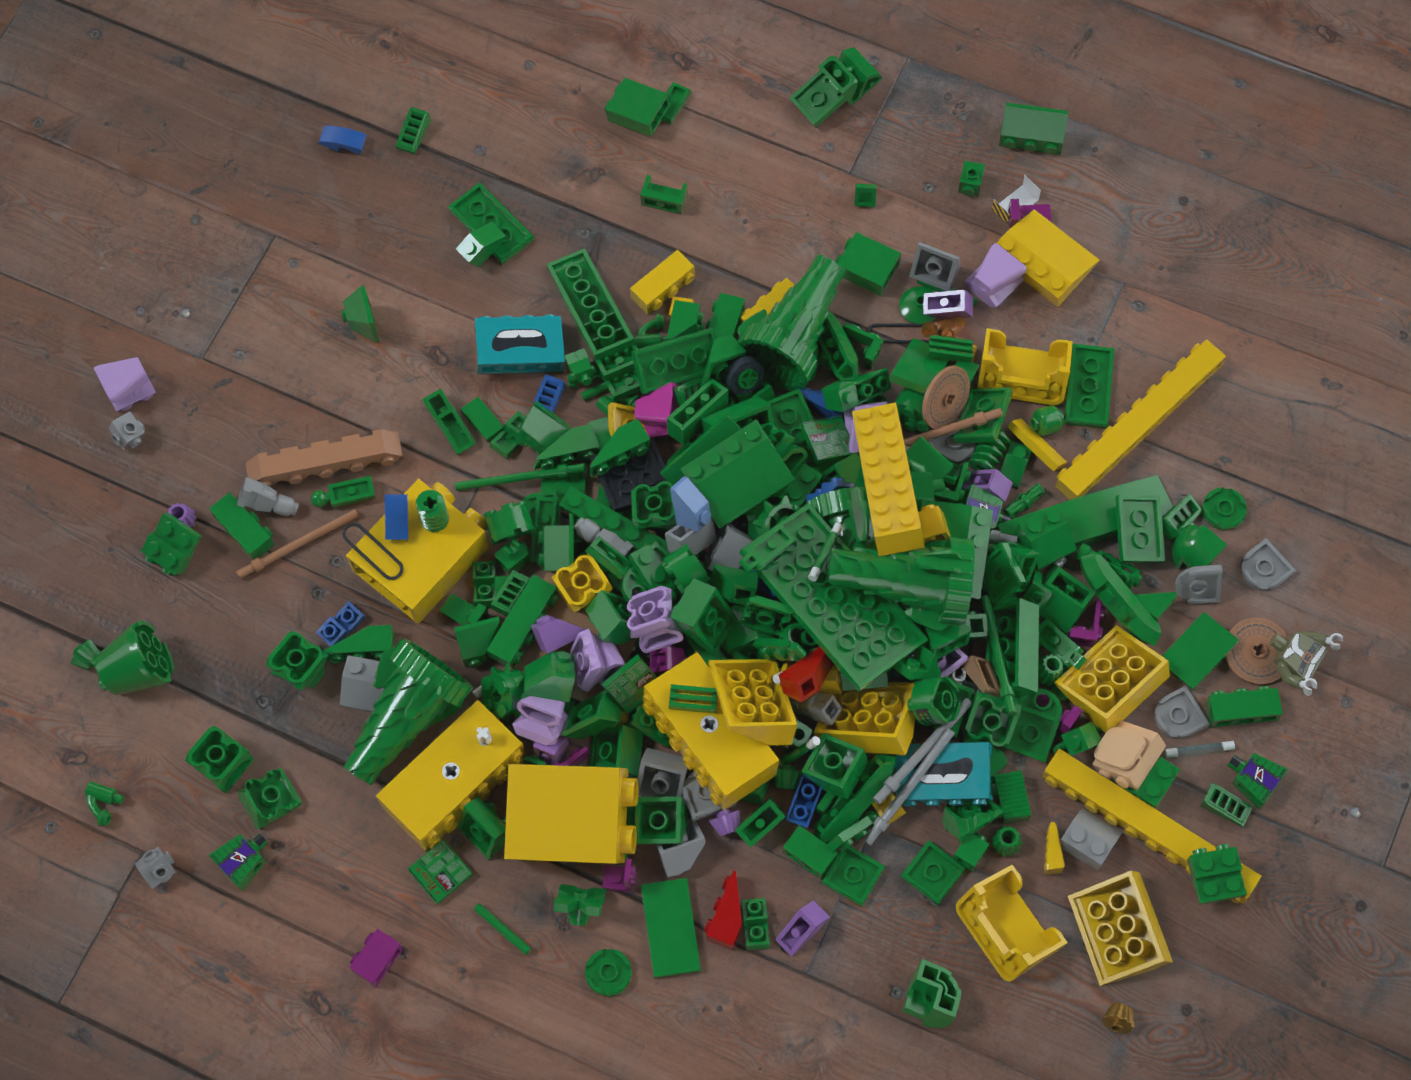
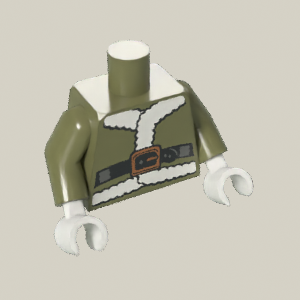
(1301, 655)

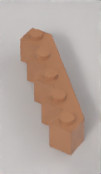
(325, 458)

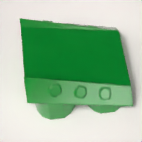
(540, 428)
(765, 615)
(268, 797)
(969, 818)

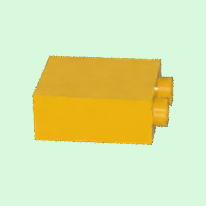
(429, 559)
(569, 813)

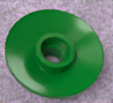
(911, 309)

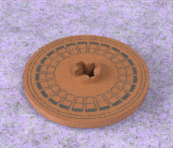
(946, 397)
(1242, 658)

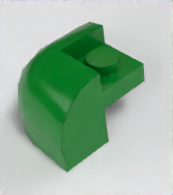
(1196, 547)
(932, 995)

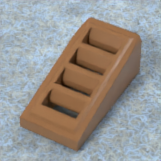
(982, 675)

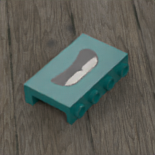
(519, 344)
(955, 776)

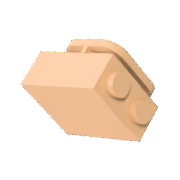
(1127, 754)

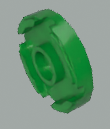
(1224, 508)
(608, 972)

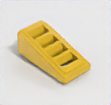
(1053, 855)

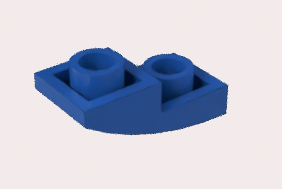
(337, 137)
(835, 484)
(396, 517)
(341, 625)

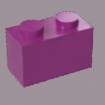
(376, 957)

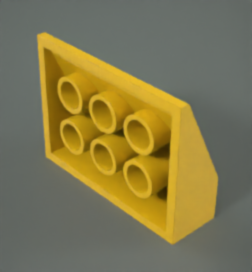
(1051, 257)
(1114, 678)
(753, 701)
(874, 719)
(1120, 928)

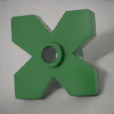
(579, 903)

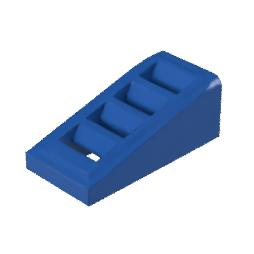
(547, 382)

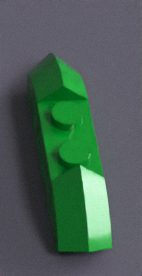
(838, 349)
(1120, 599)
(845, 812)

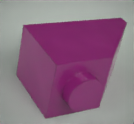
(665, 659)

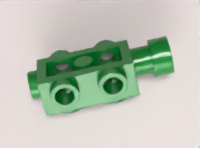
(1130, 579)

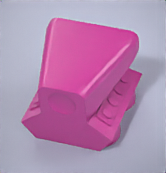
(655, 408)

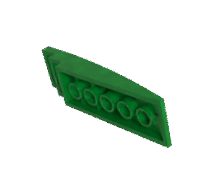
(597, 321)
(1094, 515)

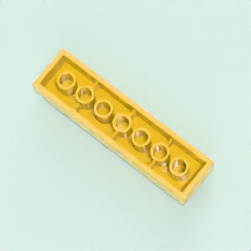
(887, 480)

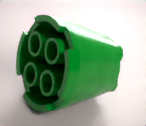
(134, 661)

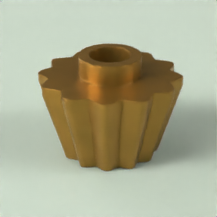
(1119, 1018)

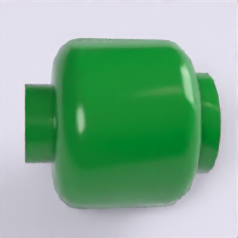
(1047, 420)

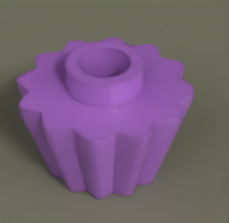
(183, 511)
(726, 821)

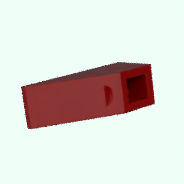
(806, 675)
(726, 922)

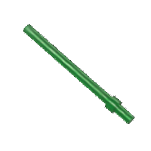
(561, 471)
(1006, 691)

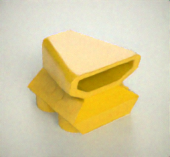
(581, 582)

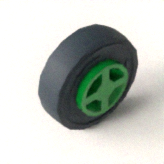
(744, 375)

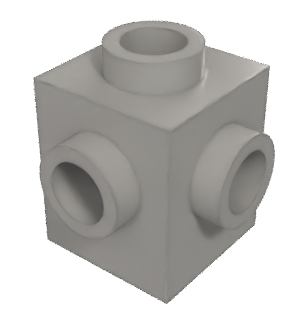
(127, 431)
(156, 867)

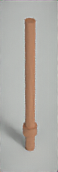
(978, 419)
(259, 563)

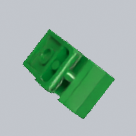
(835, 83)

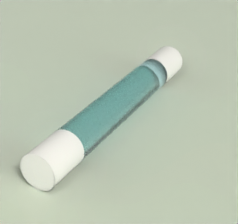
(1199, 749)

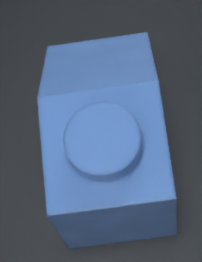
(690, 505)

